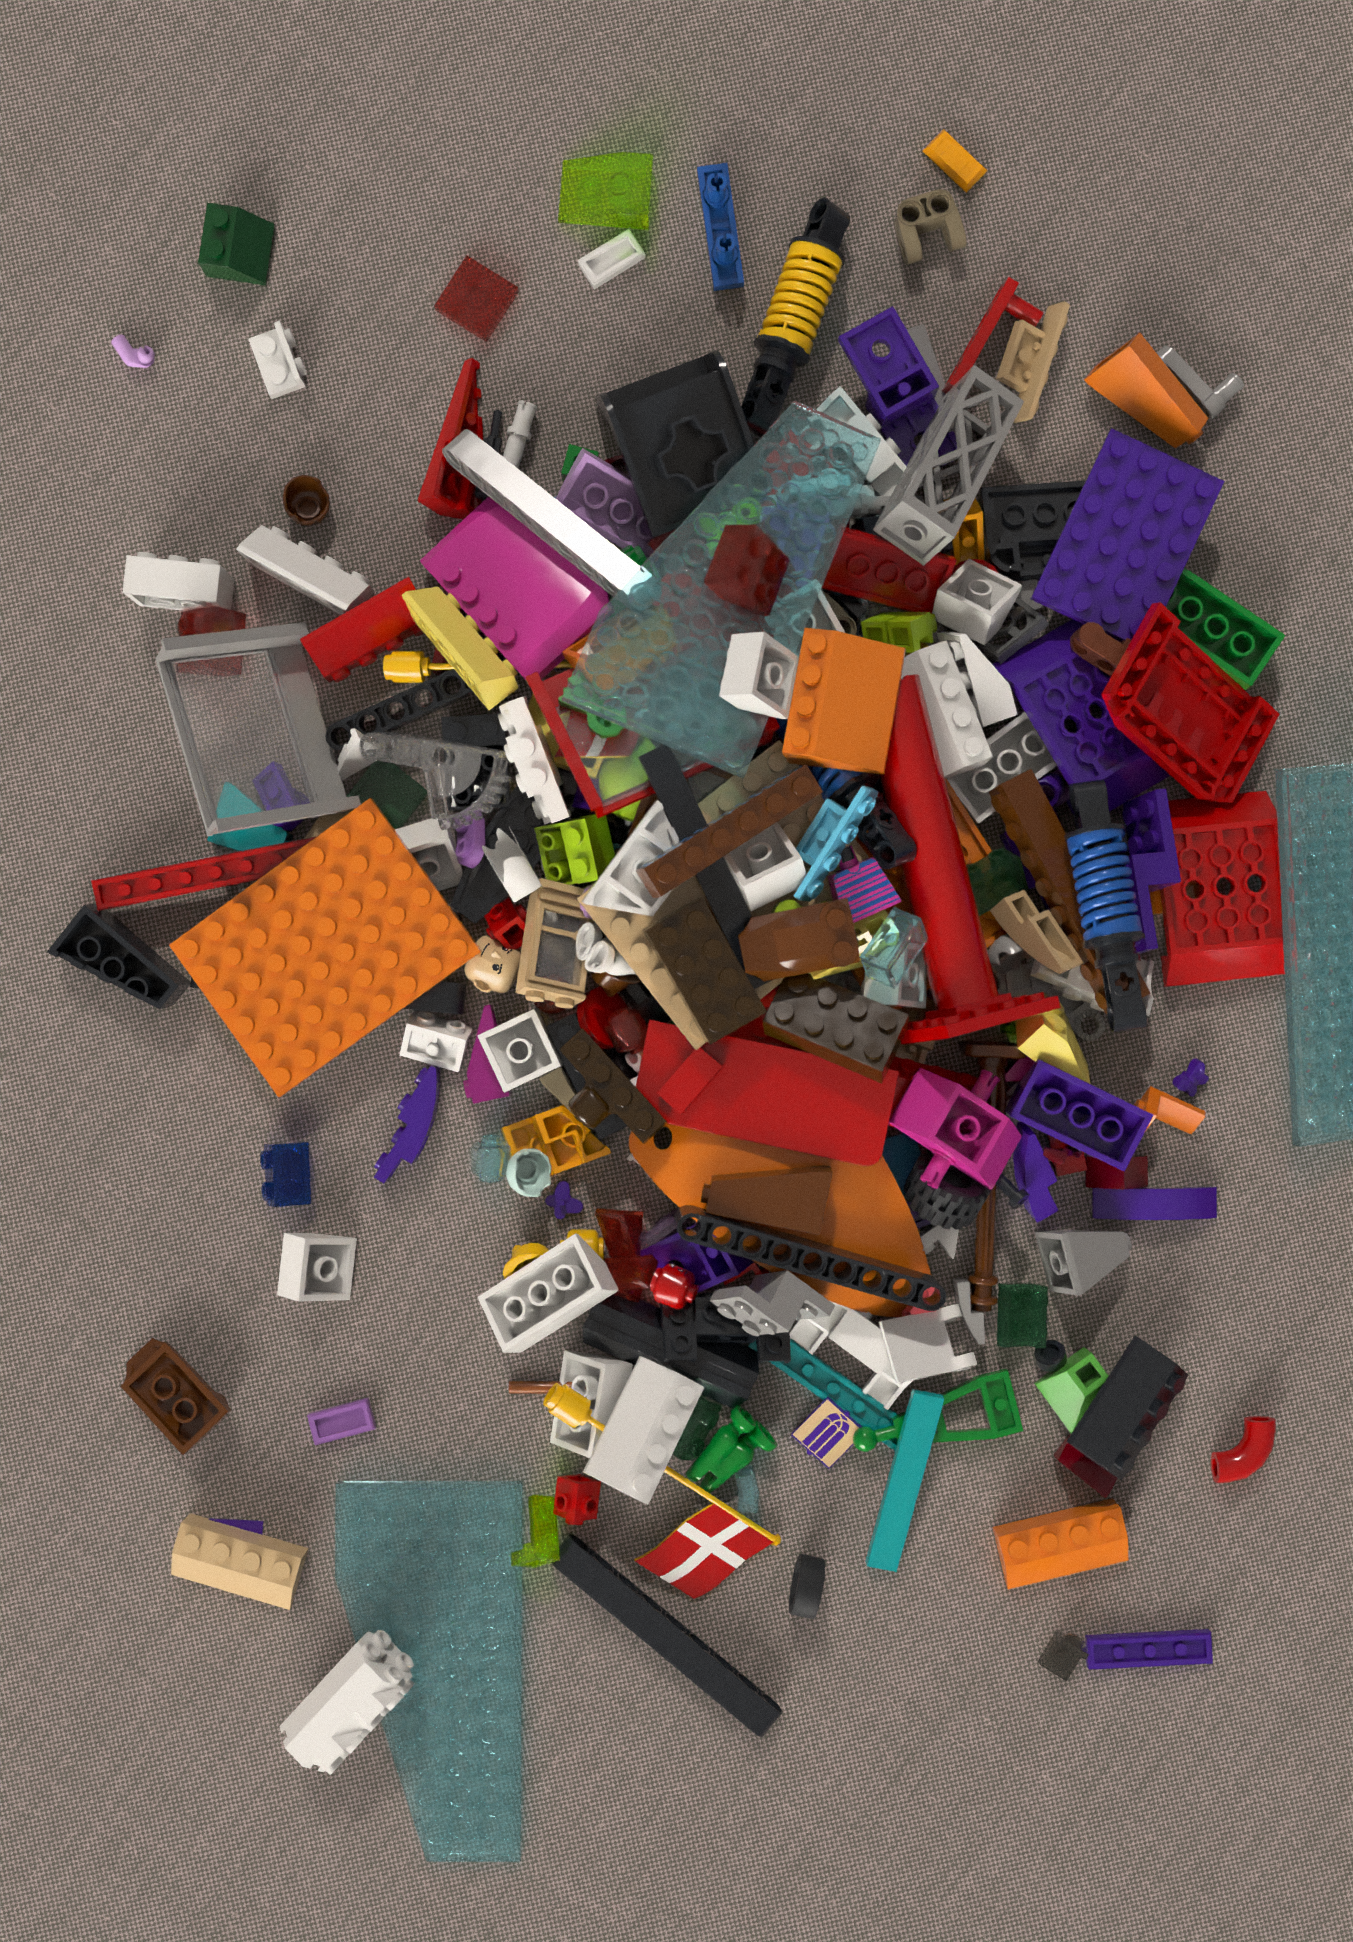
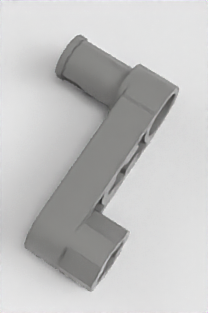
(1209, 400)

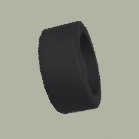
(807, 1586)

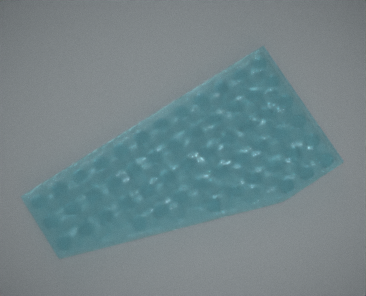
(666, 635)
(1318, 946)
(440, 1581)

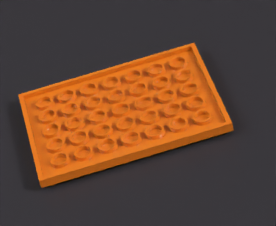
(325, 947)

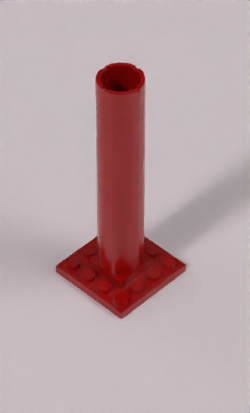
(941, 886)

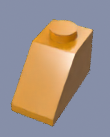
(970, 536)

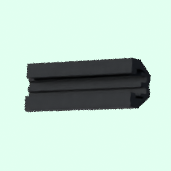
(634, 1330)

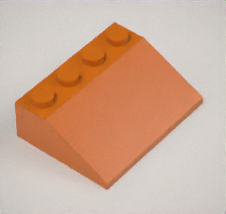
(843, 702)

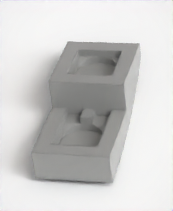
(972, 1319)

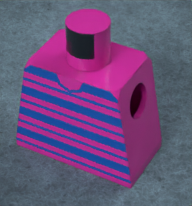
(862, 885)

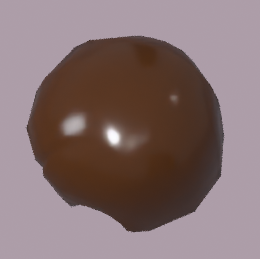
(306, 500)

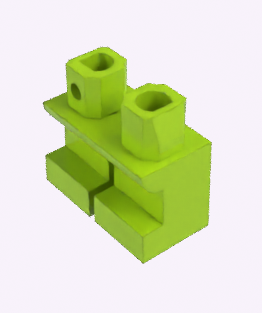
(901, 629)

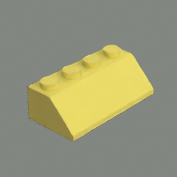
(461, 644)

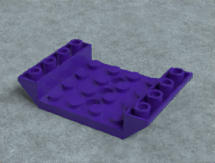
(1061, 685)

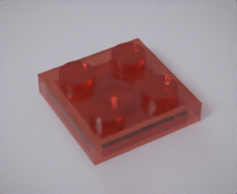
(476, 298)

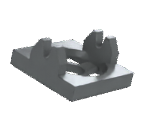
(1034, 624)

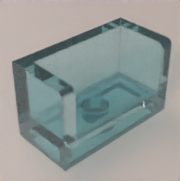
(894, 947)

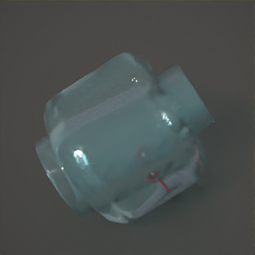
(490, 1158)

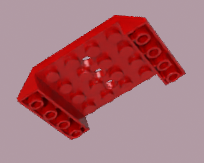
(1218, 933)

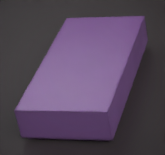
(341, 1421)

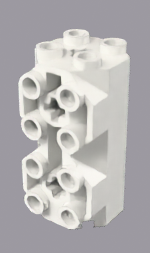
(348, 1702)

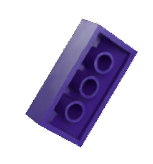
(1079, 1114)

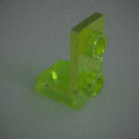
(543, 1534)

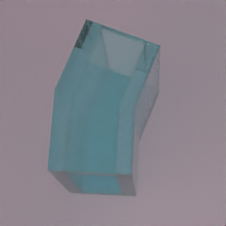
(747, 1490)

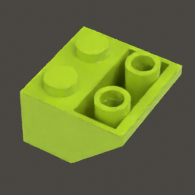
(575, 849)

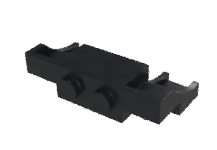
(705, 1324)

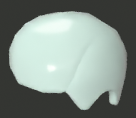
(529, 1172)

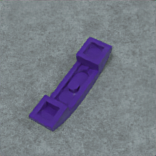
(1155, 1203)

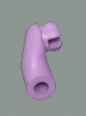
(131, 356)

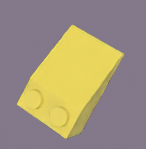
(1052, 1040)

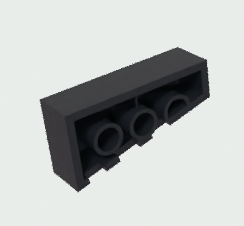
(118, 957)

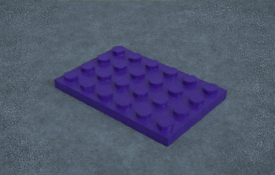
(1126, 536)

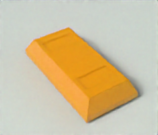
(955, 160)

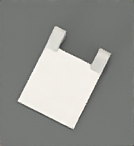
(921, 1346)

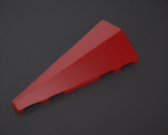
(444, 487)

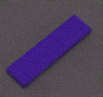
(1149, 1649)

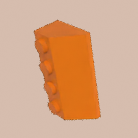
(1062, 1543)

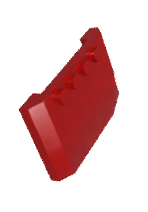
(1186, 710)

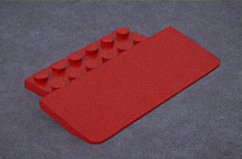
(773, 1094)

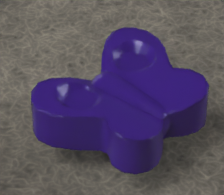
(1190, 1079)
(562, 1201)

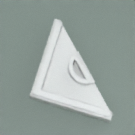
(350, 757)

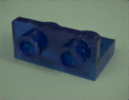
(286, 1174)

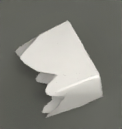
(512, 867)

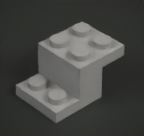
(771, 1303)

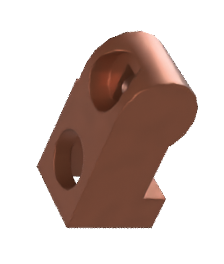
(1098, 647)

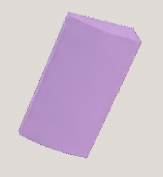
(605, 501)

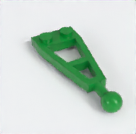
(998, 1405)

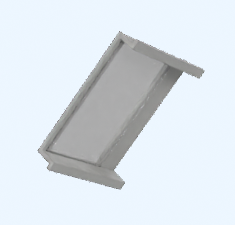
(251, 727)

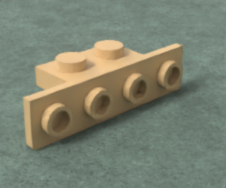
(1030, 356)

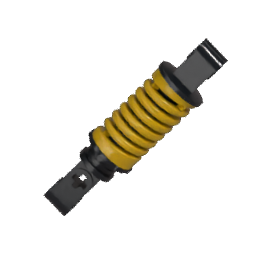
(795, 313)

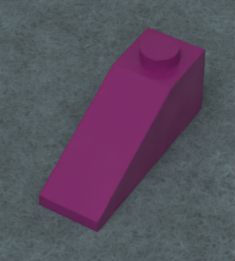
(482, 1081)

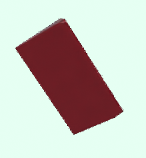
(1085, 1469)

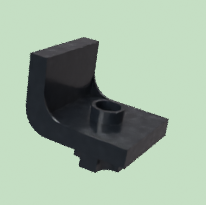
(677, 436)

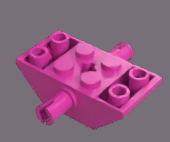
(936, 1110)

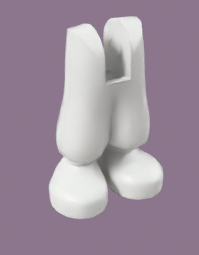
(599, 953)

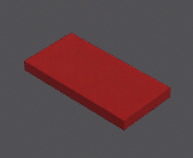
(884, 574)

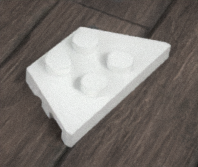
(619, 884)

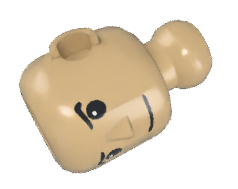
(494, 967)

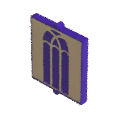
(826, 1432)

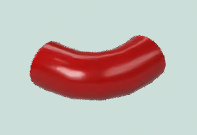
(1248, 1454)

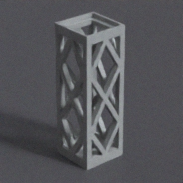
(936, 520)

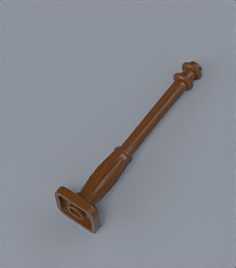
(993, 1058)

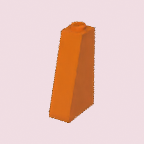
(1148, 392)

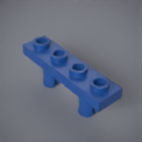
(720, 227)

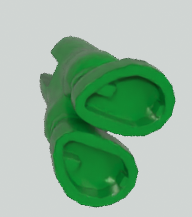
(727, 1453)

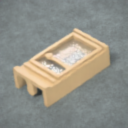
(548, 952)

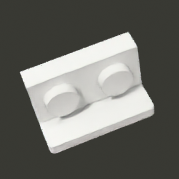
(277, 362)
(435, 1040)

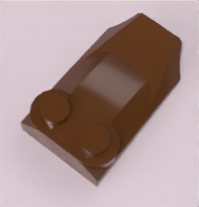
(799, 940)
(173, 1395)

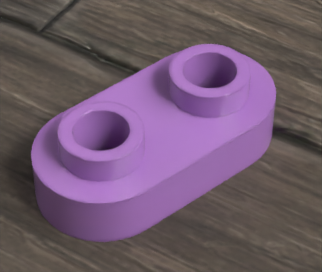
(470, 843)

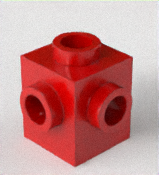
(507, 923)
(576, 1498)

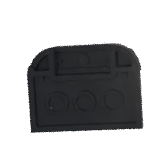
(1025, 524)

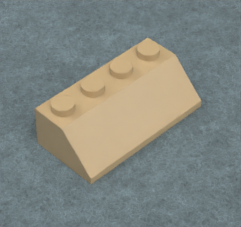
(238, 1561)

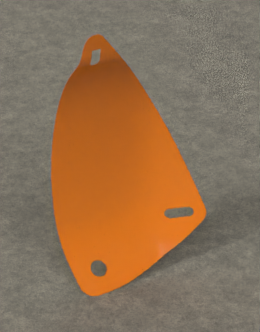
(861, 1211)

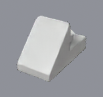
(946, 1237)

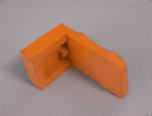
(1171, 1110)

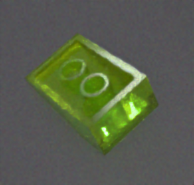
(607, 190)

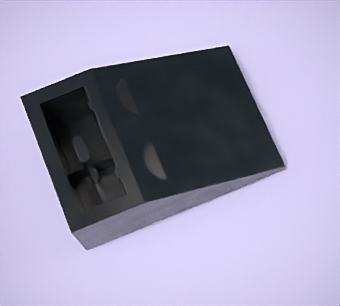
(483, 732)

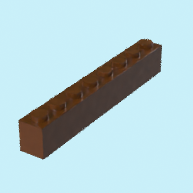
(1045, 853)

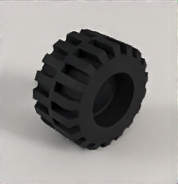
(952, 1204)

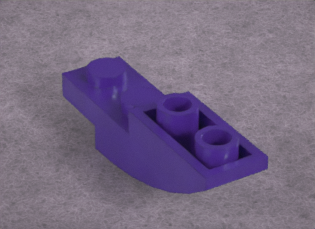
(419, 1114)

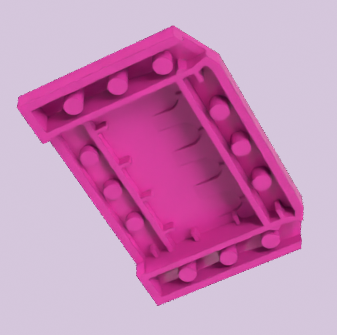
(516, 588)

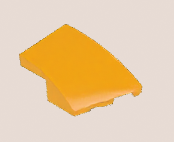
(557, 1136)

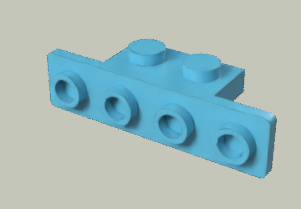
(827, 838)

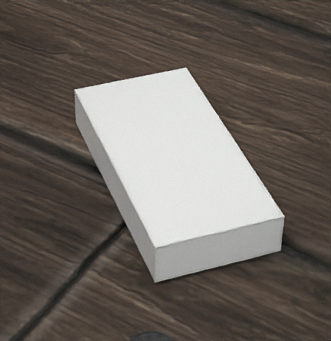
(611, 259)

